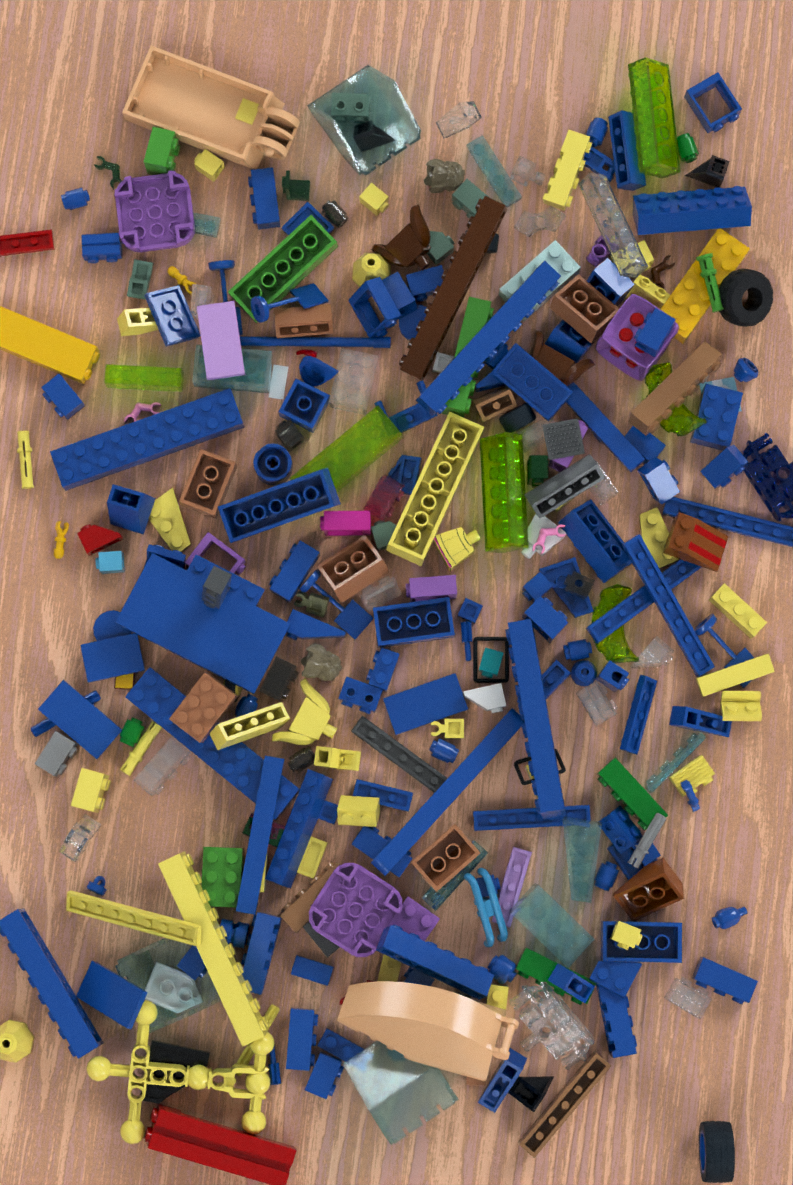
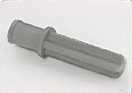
(647, 840)

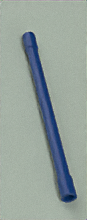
(375, 342)

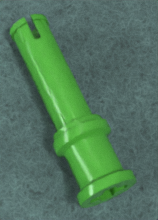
(708, 273)

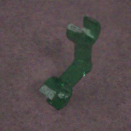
(115, 168)

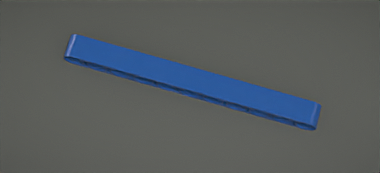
(448, 792)

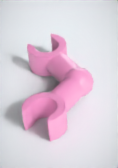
(141, 407)
(544, 532)

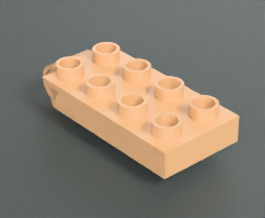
(203, 109)

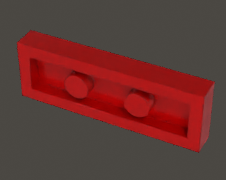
(26, 242)

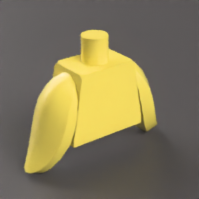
(310, 720)

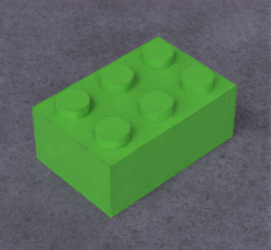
(222, 875)

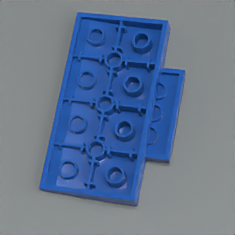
(228, 641)

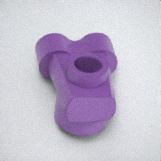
(598, 253)

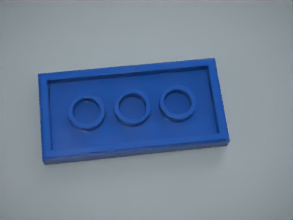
(532, 382)
(425, 704)
(80, 719)
(111, 994)

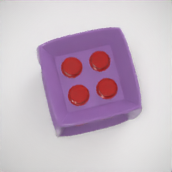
(618, 340)

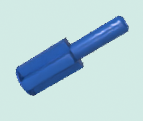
(466, 631)
(274, 1072)

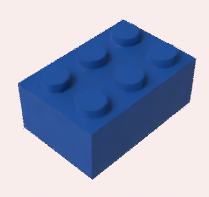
(720, 410)

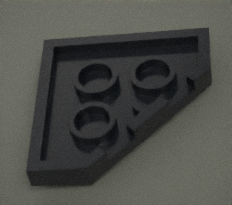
(172, 1054)

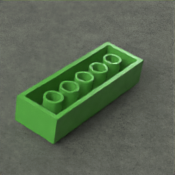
(285, 265)
(476, 316)

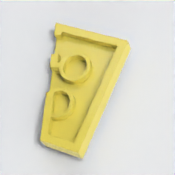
(169, 522)
(655, 536)

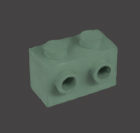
(350, 107)

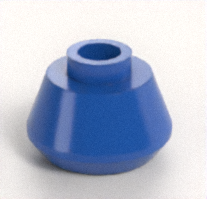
(745, 370)
(583, 678)

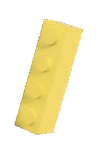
(249, 726)

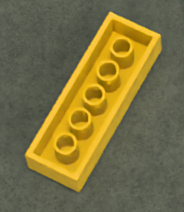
(690, 297)

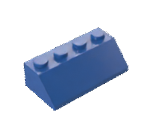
(596, 540)

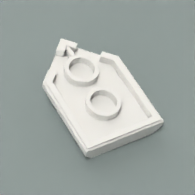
(172, 989)

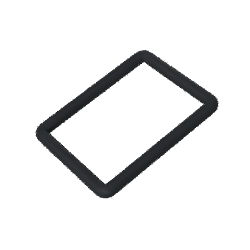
(475, 660)
(563, 769)

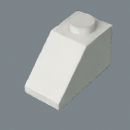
(487, 697)

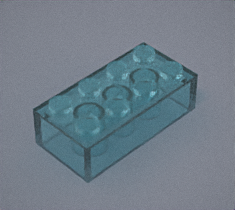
(256, 378)
(551, 925)

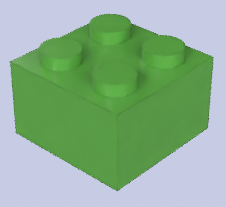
(161, 151)

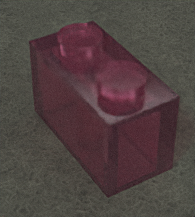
(384, 497)

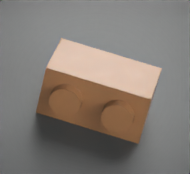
(494, 403)

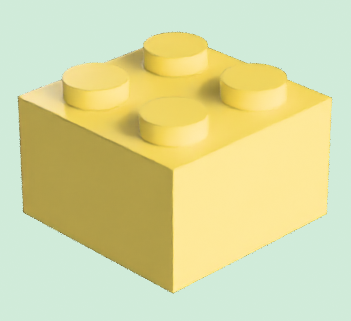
(90, 790)

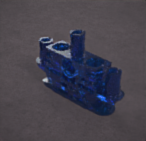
(760, 476)

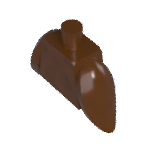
(409, 244)
(557, 363)

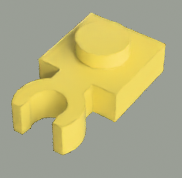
(452, 728)

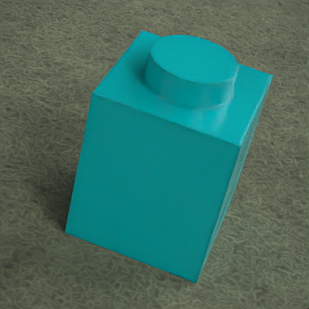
(490, 662)

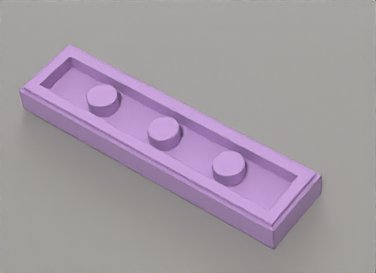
(513, 882)

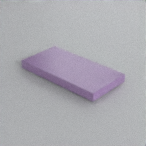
(220, 340)

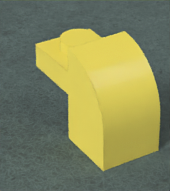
(337, 758)

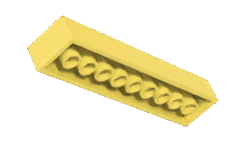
(214, 949)

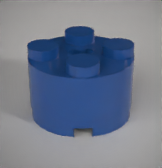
(266, 456)

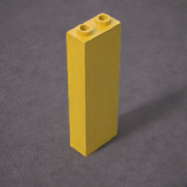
(46, 346)

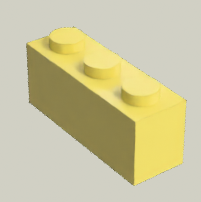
(737, 611)

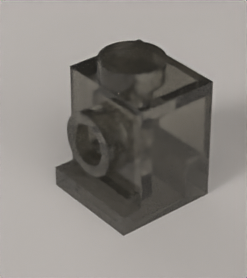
(582, 591)

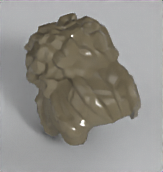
(443, 175)
(321, 663)

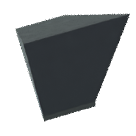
(370, 136)
(711, 171)
(530, 1090)

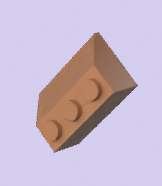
(445, 857)

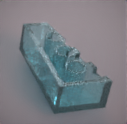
(582, 848)

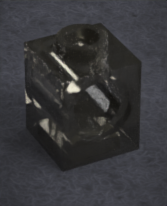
(289, 435)

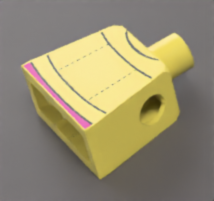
(455, 546)

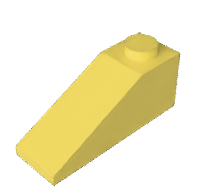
(136, 322)

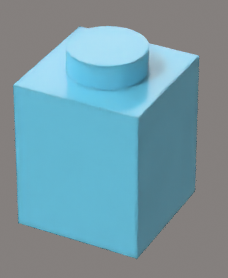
(110, 562)

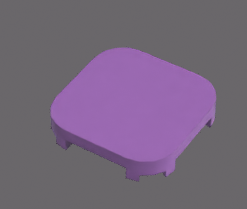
(155, 212)
(355, 909)

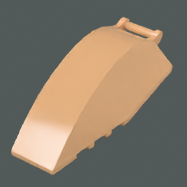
(429, 1025)

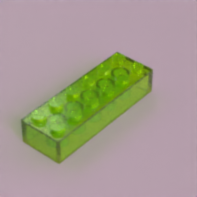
(654, 118)
(355, 449)
(503, 492)

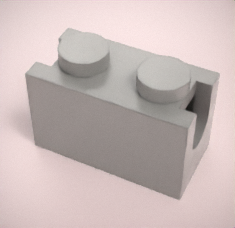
(56, 754)

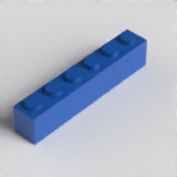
(299, 828)
(435, 962)

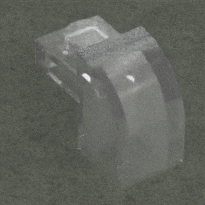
(79, 837)

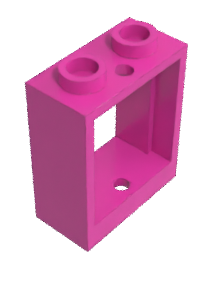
(346, 523)

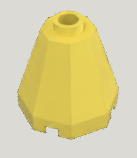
(370, 267)
(20, 1041)

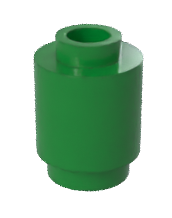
(687, 148)
(131, 732)

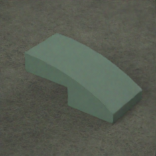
(140, 279)

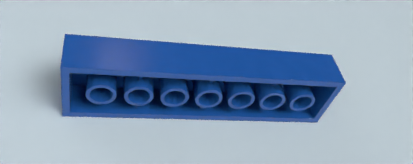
(50, 983)

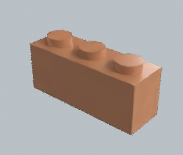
(303, 322)

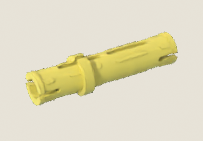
(23, 437)
(140, 749)

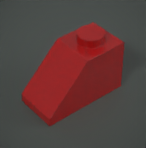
(97, 538)

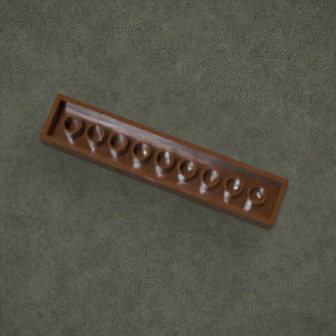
(453, 288)

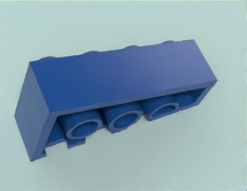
(260, 950)
(617, 1023)

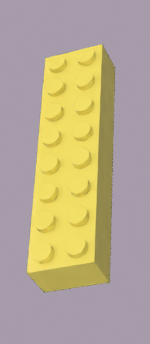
(435, 489)

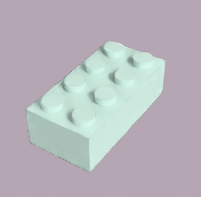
(557, 259)

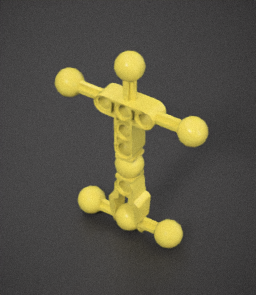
(196, 1077)

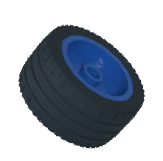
(716, 1152)

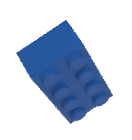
(413, 622)
(658, 944)

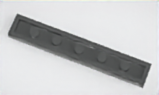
(398, 754)

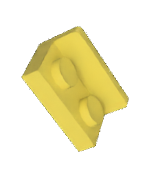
(648, 290)
(741, 706)

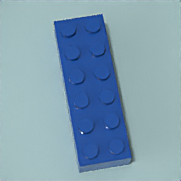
(691, 210)
(279, 505)

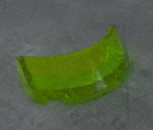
(681, 420)
(615, 645)

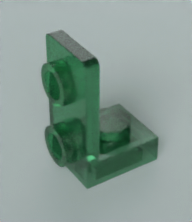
(295, 188)

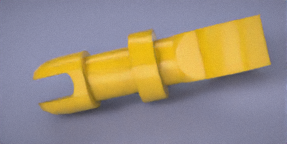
(181, 279)
(60, 539)

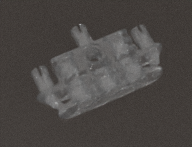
(552, 1013)

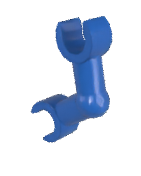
(693, 800)

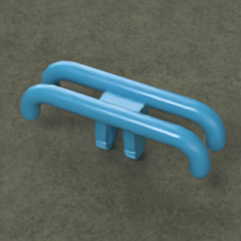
(487, 907)

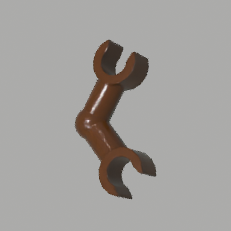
(657, 269)

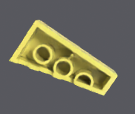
(567, 170)

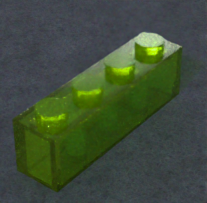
(144, 378)

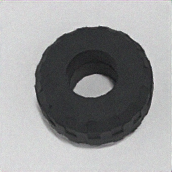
(758, 302)

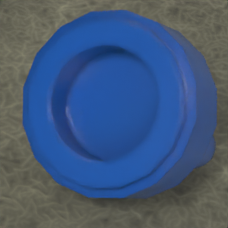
(94, 887)

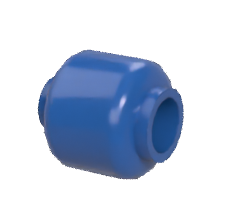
(502, 969)

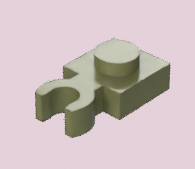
(315, 603)

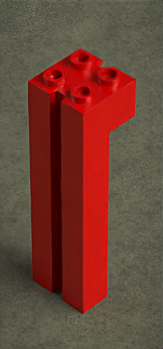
(219, 1146)

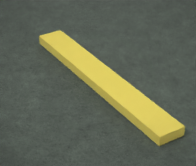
(134, 918)

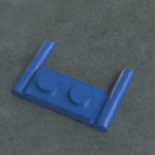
(411, 416)

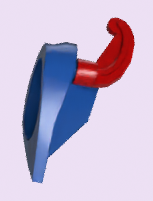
(313, 370)

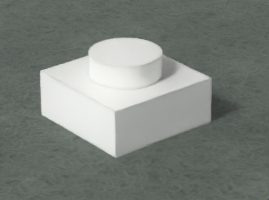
(441, 362)

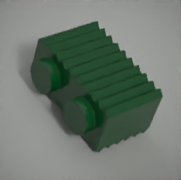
(537, 470)

